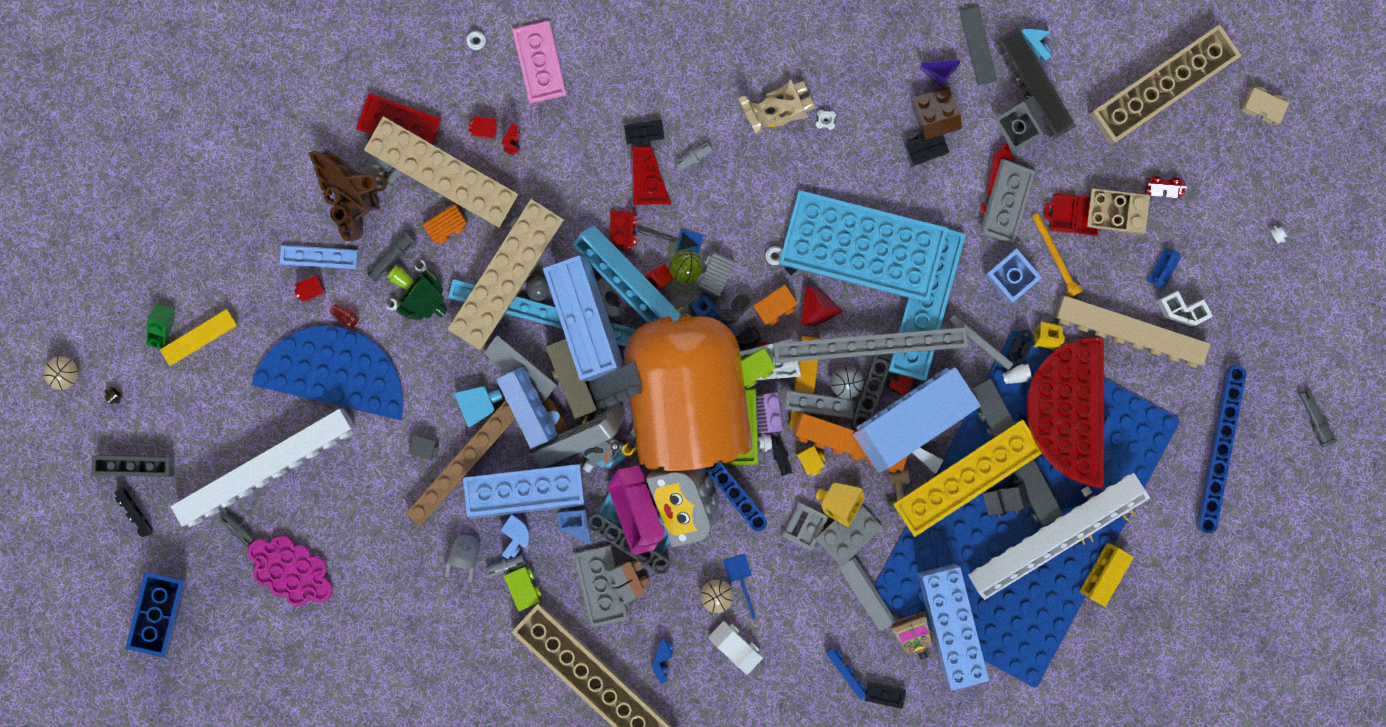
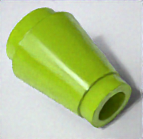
(399, 277)

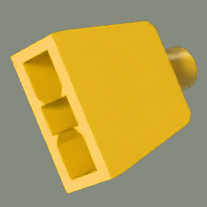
(841, 502)

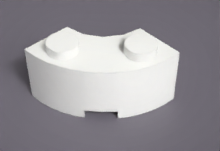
(738, 650)

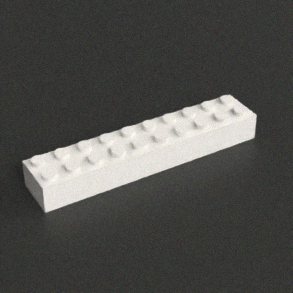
(263, 467)

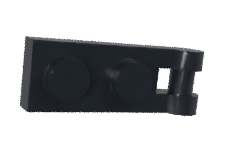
(133, 512)

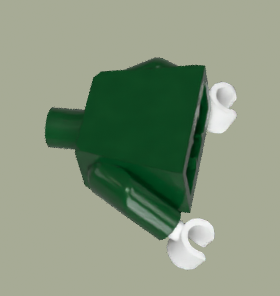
(421, 297)

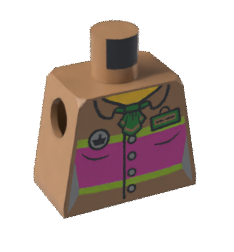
(914, 634)

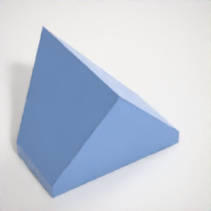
(575, 524)

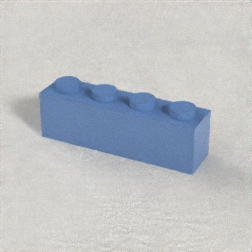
(527, 407)

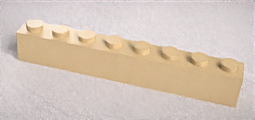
(1133, 331)

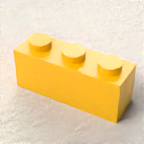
(1106, 574)

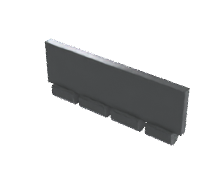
(616, 386)

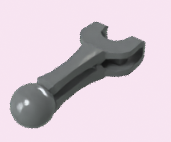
(538, 290)

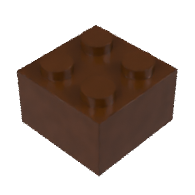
(937, 113)

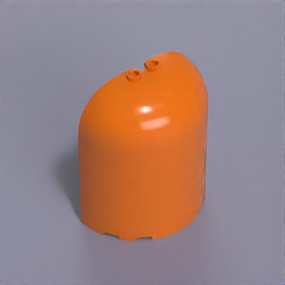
(690, 394)

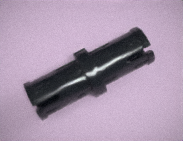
(781, 456)

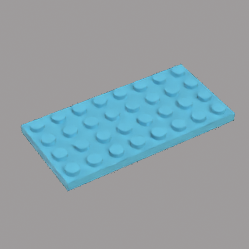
(863, 246)

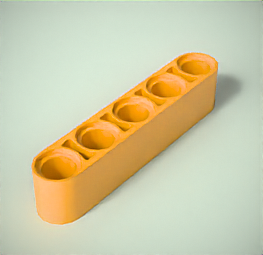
(805, 382)

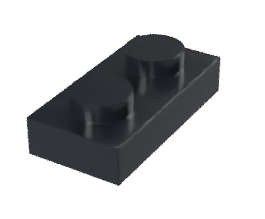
(644, 132)
(885, 695)

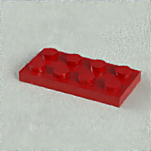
(414, 121)

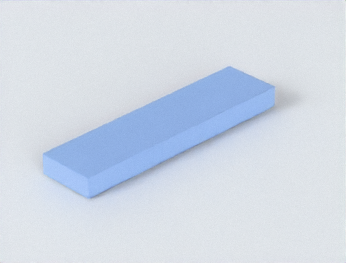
(319, 257)

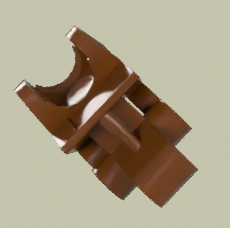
(345, 181)

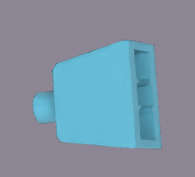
(477, 403)

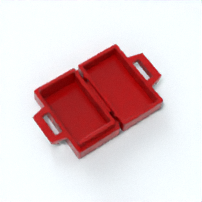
(1066, 214)

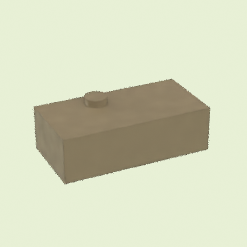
(564, 370)

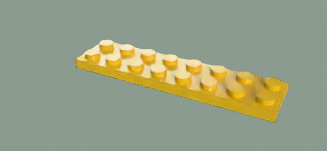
(967, 478)

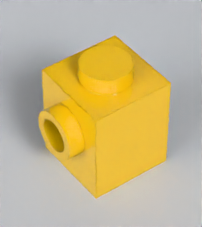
(811, 460)

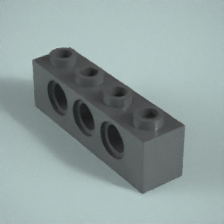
(132, 465)

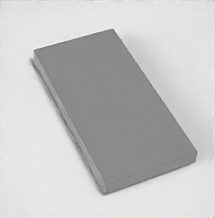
(1007, 201)
(597, 592)

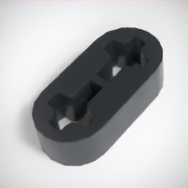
(1024, 349)

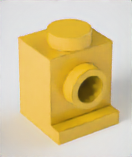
(1048, 336)

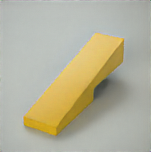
(198, 338)

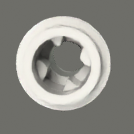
(1018, 374)

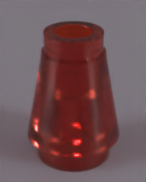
(345, 317)

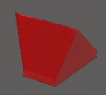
(818, 307)

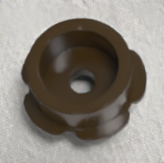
(112, 395)

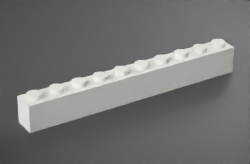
(1058, 536)

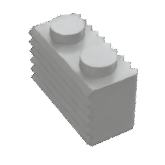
(715, 275)

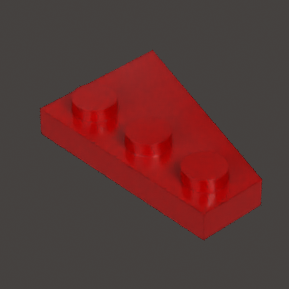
(646, 179)

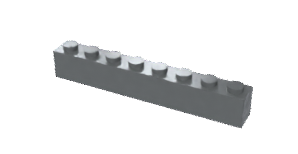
(998, 420)

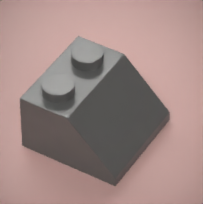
(1022, 123)

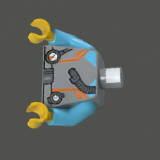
(605, 454)

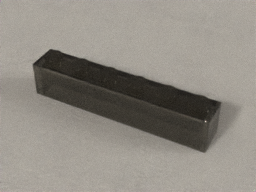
(1034, 82)

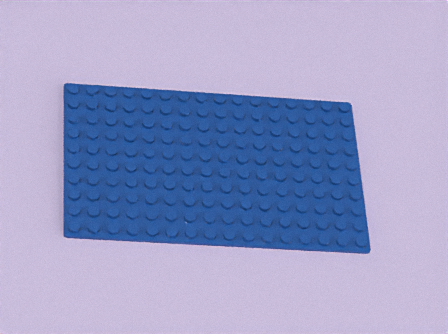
(1031, 616)

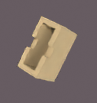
(1266, 105)

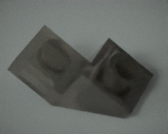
(738, 306)

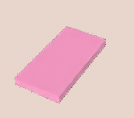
(539, 62)

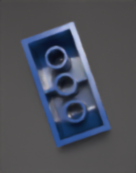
(155, 615)

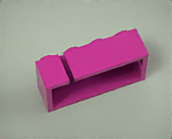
(636, 510)

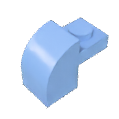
(519, 532)

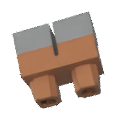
(625, 581)

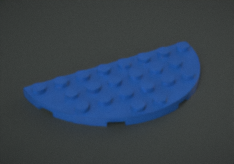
(335, 369)

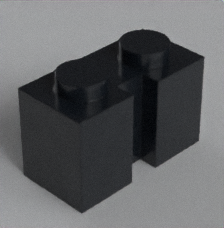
(1006, 498)

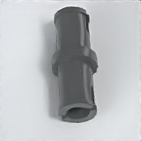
(237, 529)

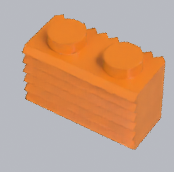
(445, 224)

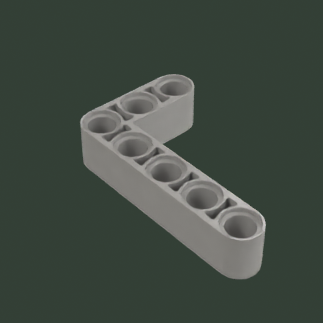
(580, 438)

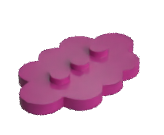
(290, 570)

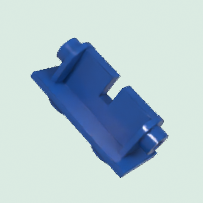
(1164, 268)

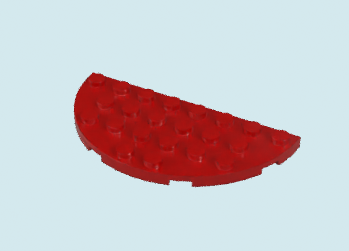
(1068, 410)

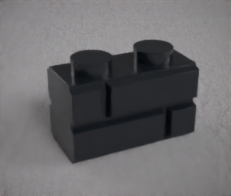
(925, 150)

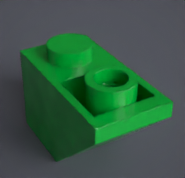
(159, 326)

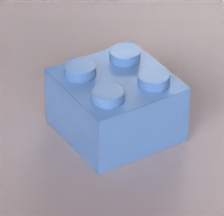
(1013, 276)

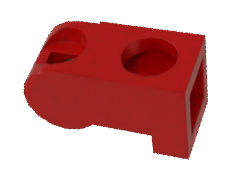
(901, 385)

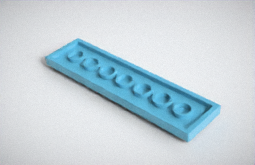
(929, 316)

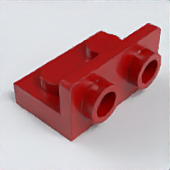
(511, 136)
(622, 229)

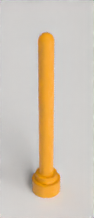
(1072, 288)

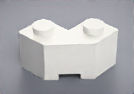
(1175, 309)

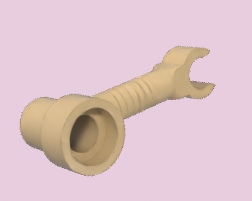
(900, 479)

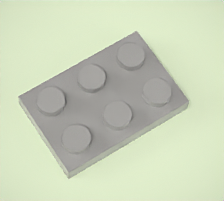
(845, 542)

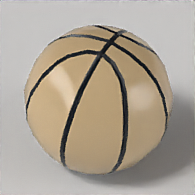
(60, 373)
(716, 596)

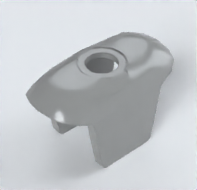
(464, 559)

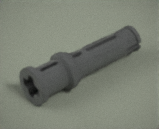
(397, 249)
(1321, 427)

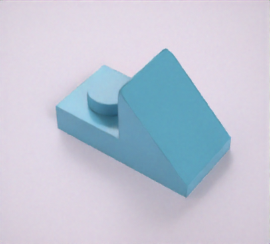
(1033, 39)

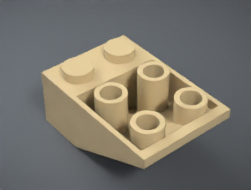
(1118, 211)

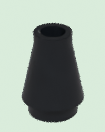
(748, 337)

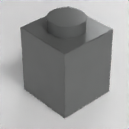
(423, 447)

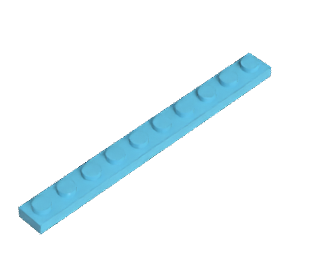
(535, 311)

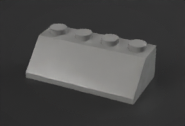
(509, 359)

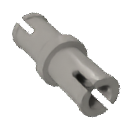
(693, 156)
(506, 566)

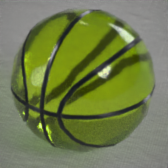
(685, 266)

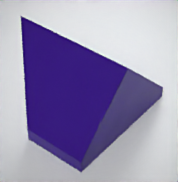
(939, 71)

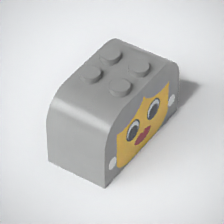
(684, 503)

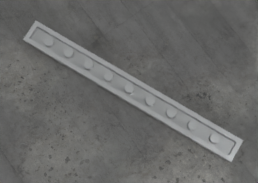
(870, 345)

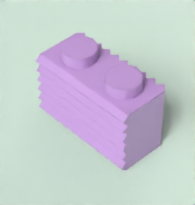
(769, 413)

